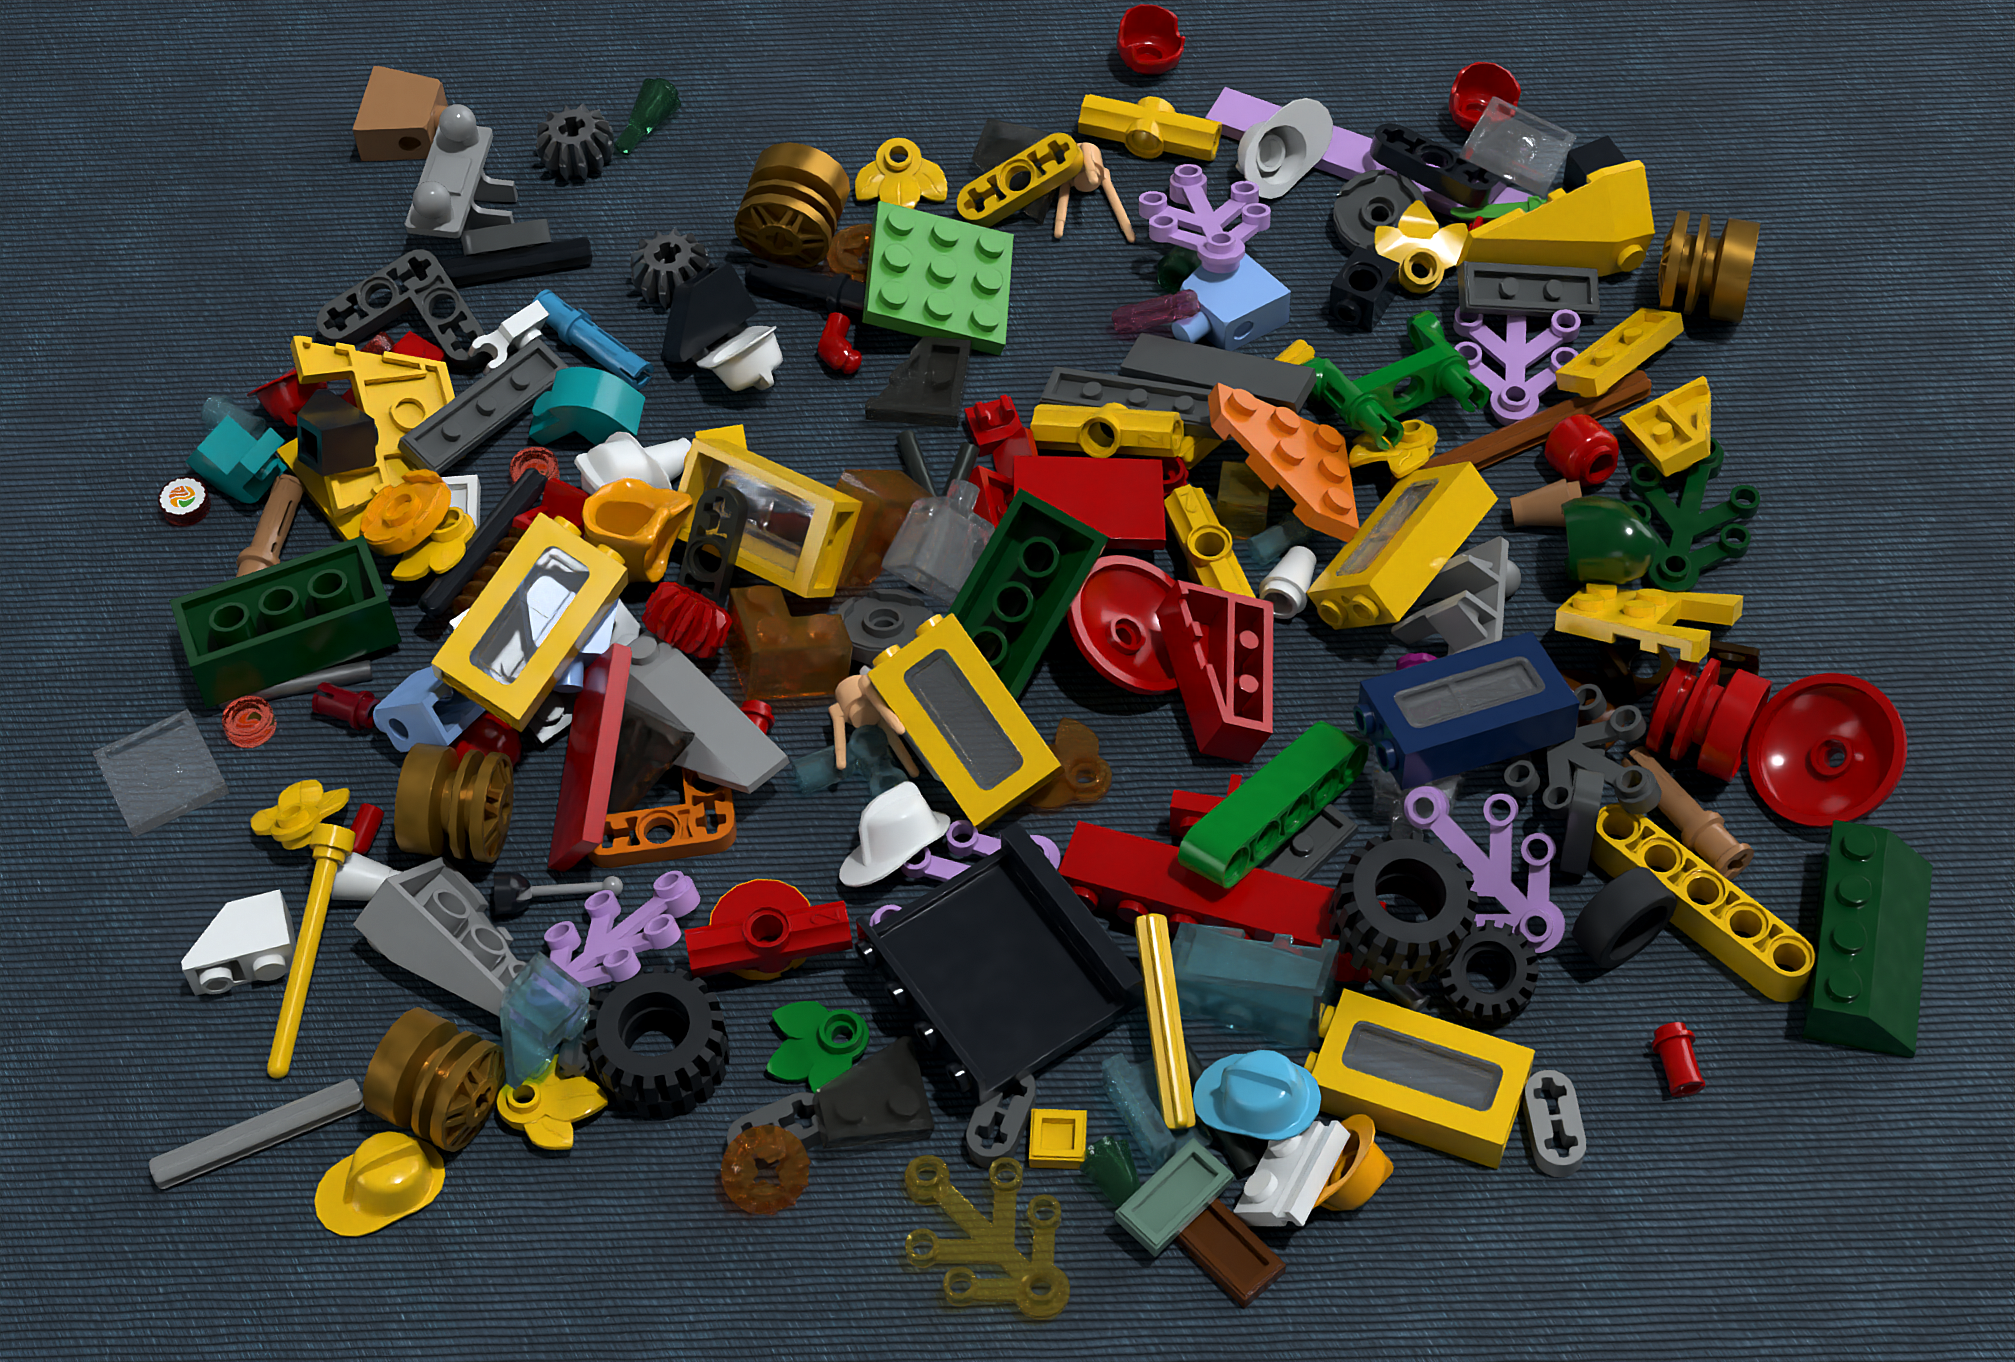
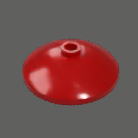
(1119, 627)
(1803, 731)

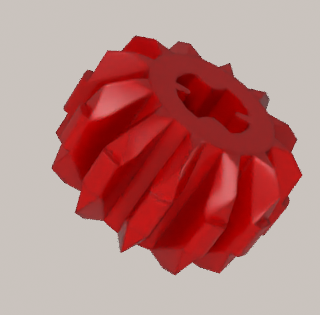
(686, 620)

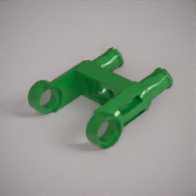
(1370, 401)

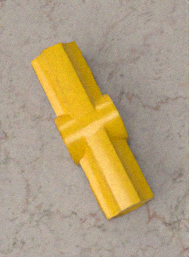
(1149, 127)
(1134, 430)
(1202, 535)

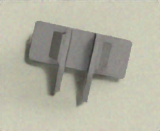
(455, 178)
(1473, 595)

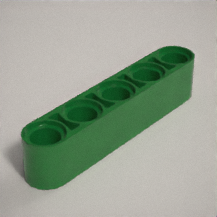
(1273, 804)

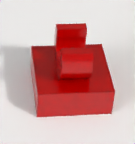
(992, 423)

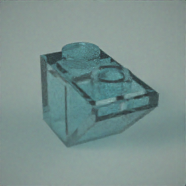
(536, 1014)

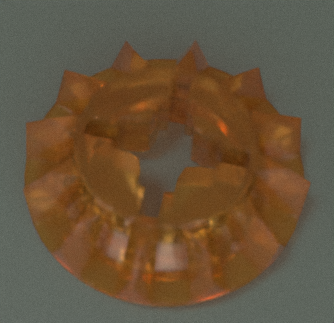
(847, 248)
(739, 1169)

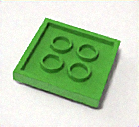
(938, 277)

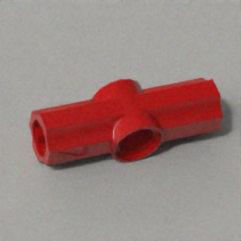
(737, 945)

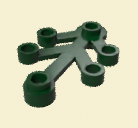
(1687, 523)

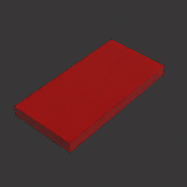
(590, 758)

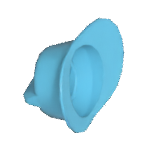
(1257, 1096)

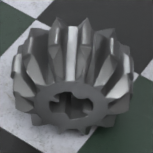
(574, 142)
(665, 264)

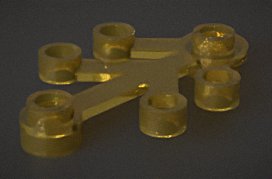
(990, 1242)

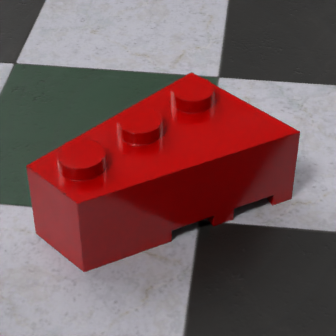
(1222, 666)

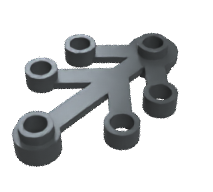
(1576, 752)

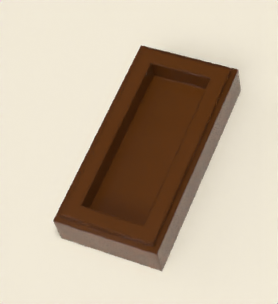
(1231, 1253)

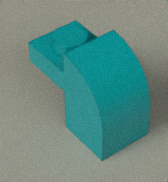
(588, 403)
(237, 461)

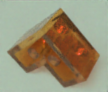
(886, 501)
(784, 653)

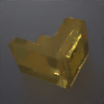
(1242, 501)

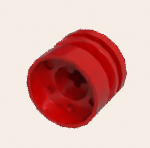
(1707, 715)

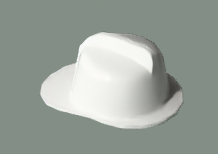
(1285, 146)
(745, 359)
(616, 459)
(891, 833)

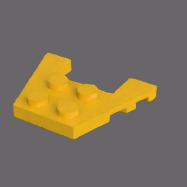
(388, 387)
(1648, 616)

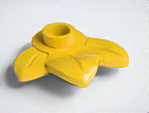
(901, 182)
(1421, 242)
(1405, 457)
(439, 550)
(297, 812)
(553, 1106)

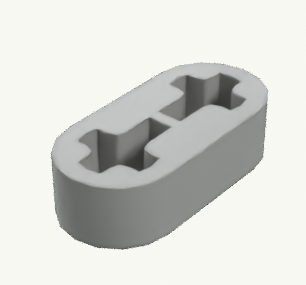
(1542, 1125)

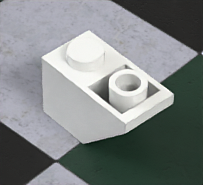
(242, 944)

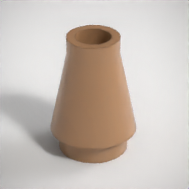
(1543, 505)

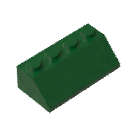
(1025, 585)
(284, 621)
(1868, 941)

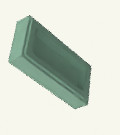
(1174, 1197)

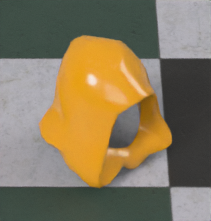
(636, 524)

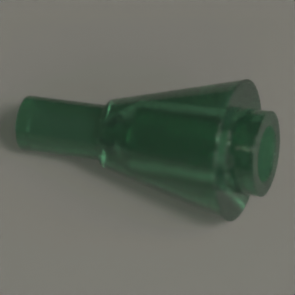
(653, 105)
(1112, 1169)

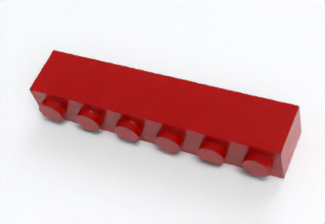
(1144, 877)

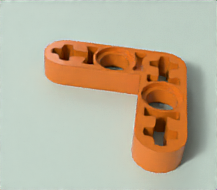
(686, 820)

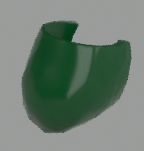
(1606, 541)

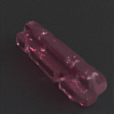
(1156, 311)

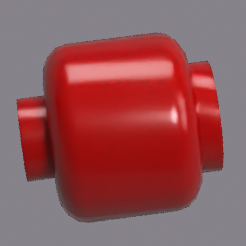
(1582, 450)

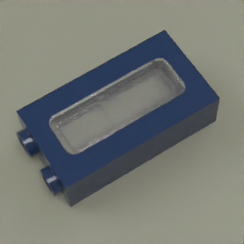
(1466, 710)

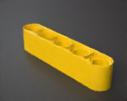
(1713, 923)

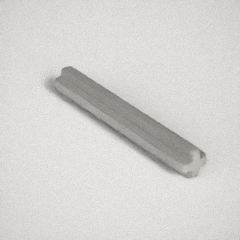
(256, 1133)

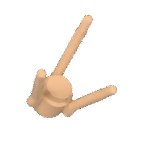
(1088, 179)
(863, 705)

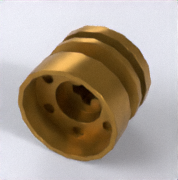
(792, 205)
(1708, 266)
(454, 802)
(434, 1079)

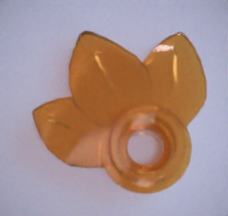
(1079, 756)

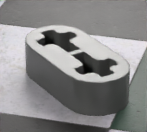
(505, 236)
(781, 1114)
(1012, 1122)

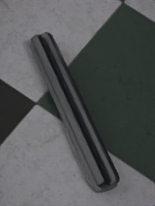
(515, 261)
(483, 543)

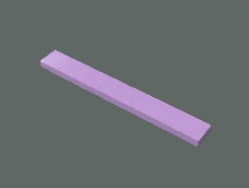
(1346, 154)

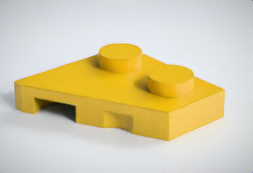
(1674, 427)

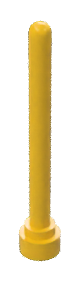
(330, 847)

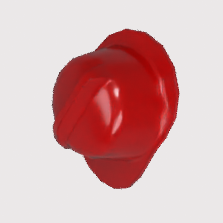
(286, 396)

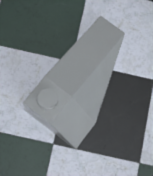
(725, 742)
(438, 929)

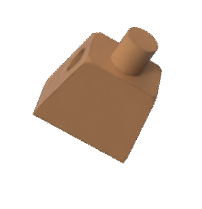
(398, 115)

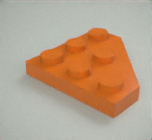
(1293, 454)

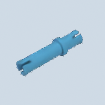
(579, 329)

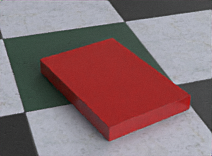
(1108, 494)

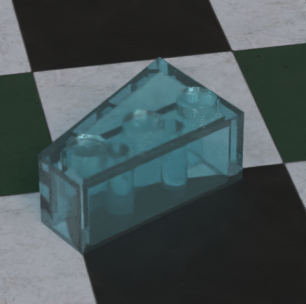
(1255, 982)

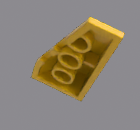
(1593, 227)

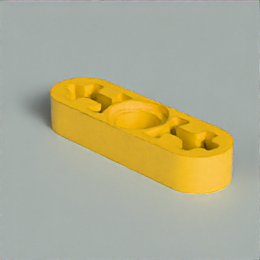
(1000, 176)

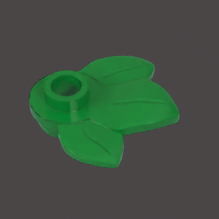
(810, 1044)

